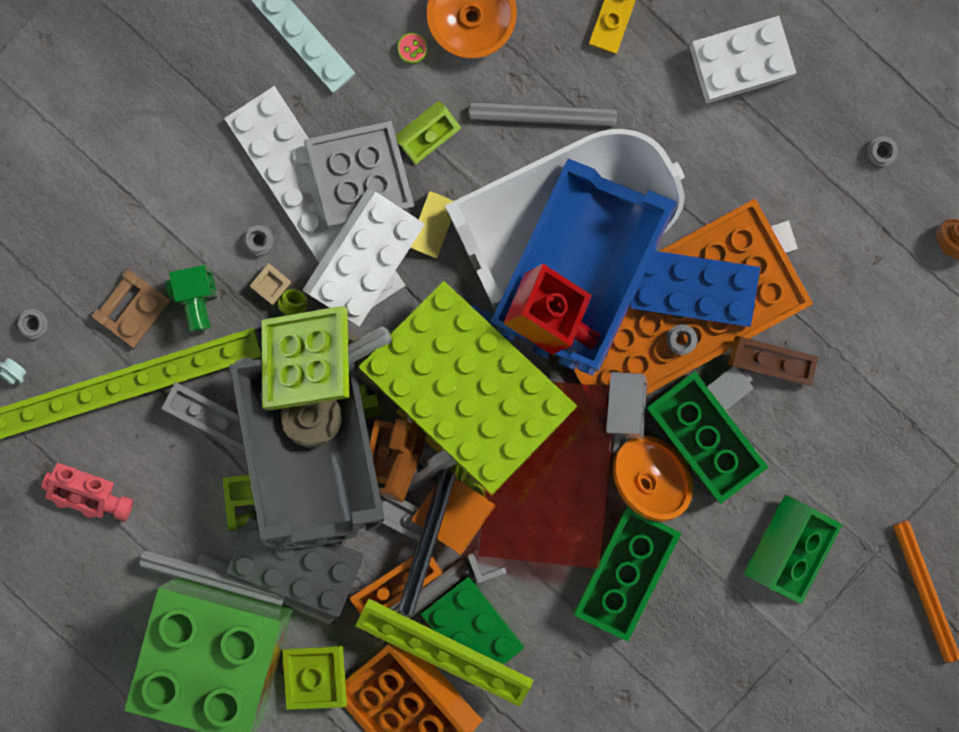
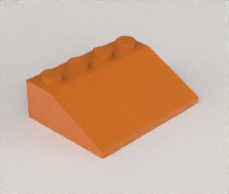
(406, 695)

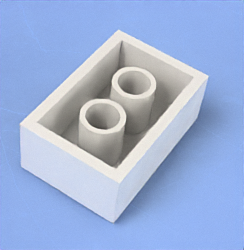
(742, 59)

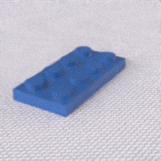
(698, 288)

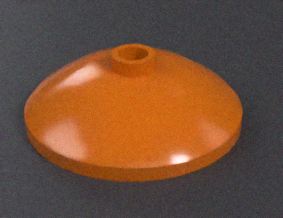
(471, 39)
(652, 478)

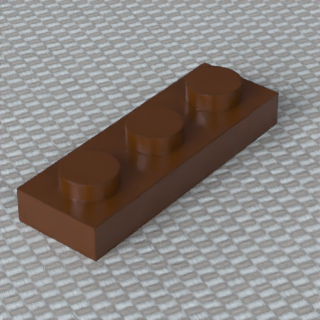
(773, 360)

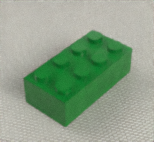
(706, 437)
(626, 573)

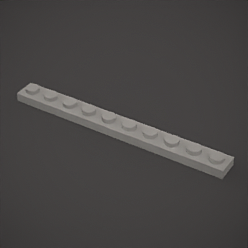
(226, 426)

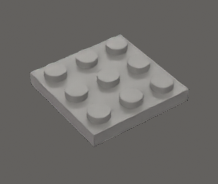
(351, 163)

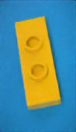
(611, 25)

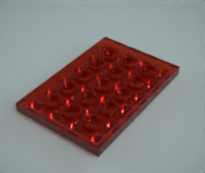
(558, 496)

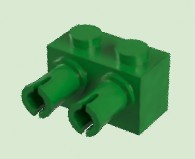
(193, 289)

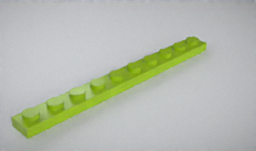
(128, 383)

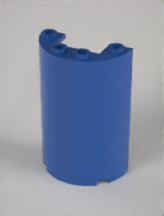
(599, 241)

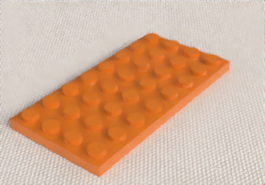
(736, 238)

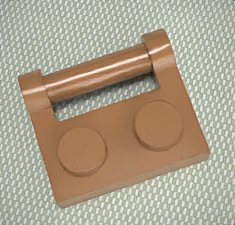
(139, 314)

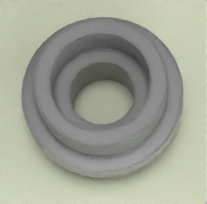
(891, 147)
(249, 240)
(24, 319)
(682, 349)

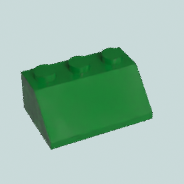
(793, 549)

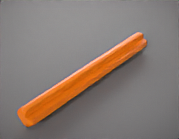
(926, 591)

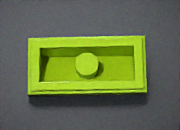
(427, 132)

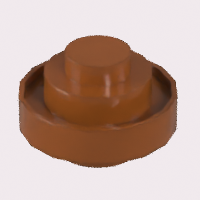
(948, 237)

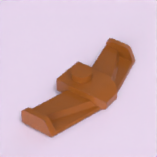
(408, 443)

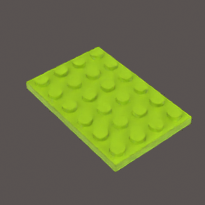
(467, 387)

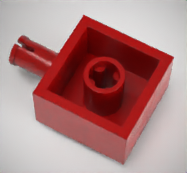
(550, 311)

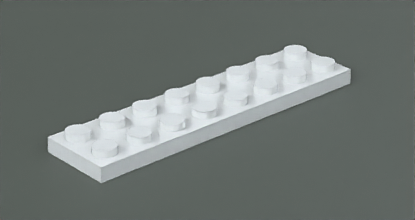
(277, 149)

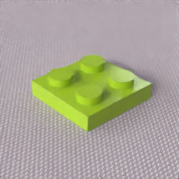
(314, 677)

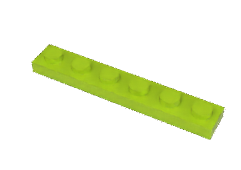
(444, 652)

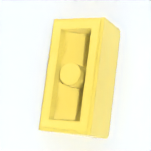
(436, 225)

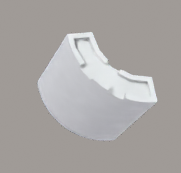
(503, 214)

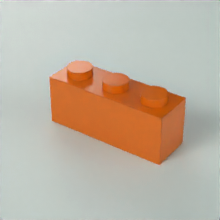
(390, 586)

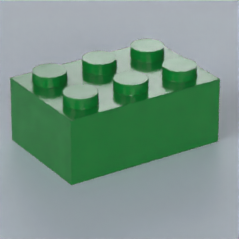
(473, 621)

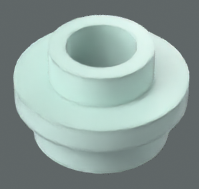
(11, 372)

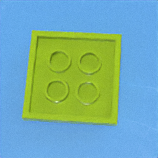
(305, 358)

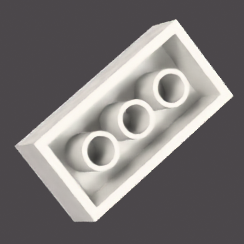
(364, 256)

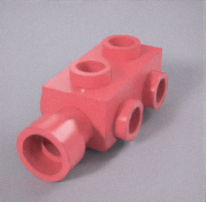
(85, 491)

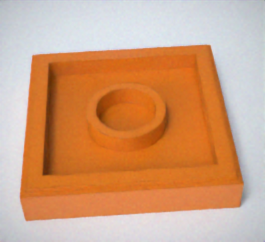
(462, 517)

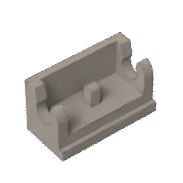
(627, 405)

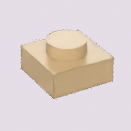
(270, 284)

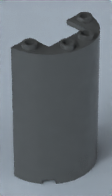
(300, 491)

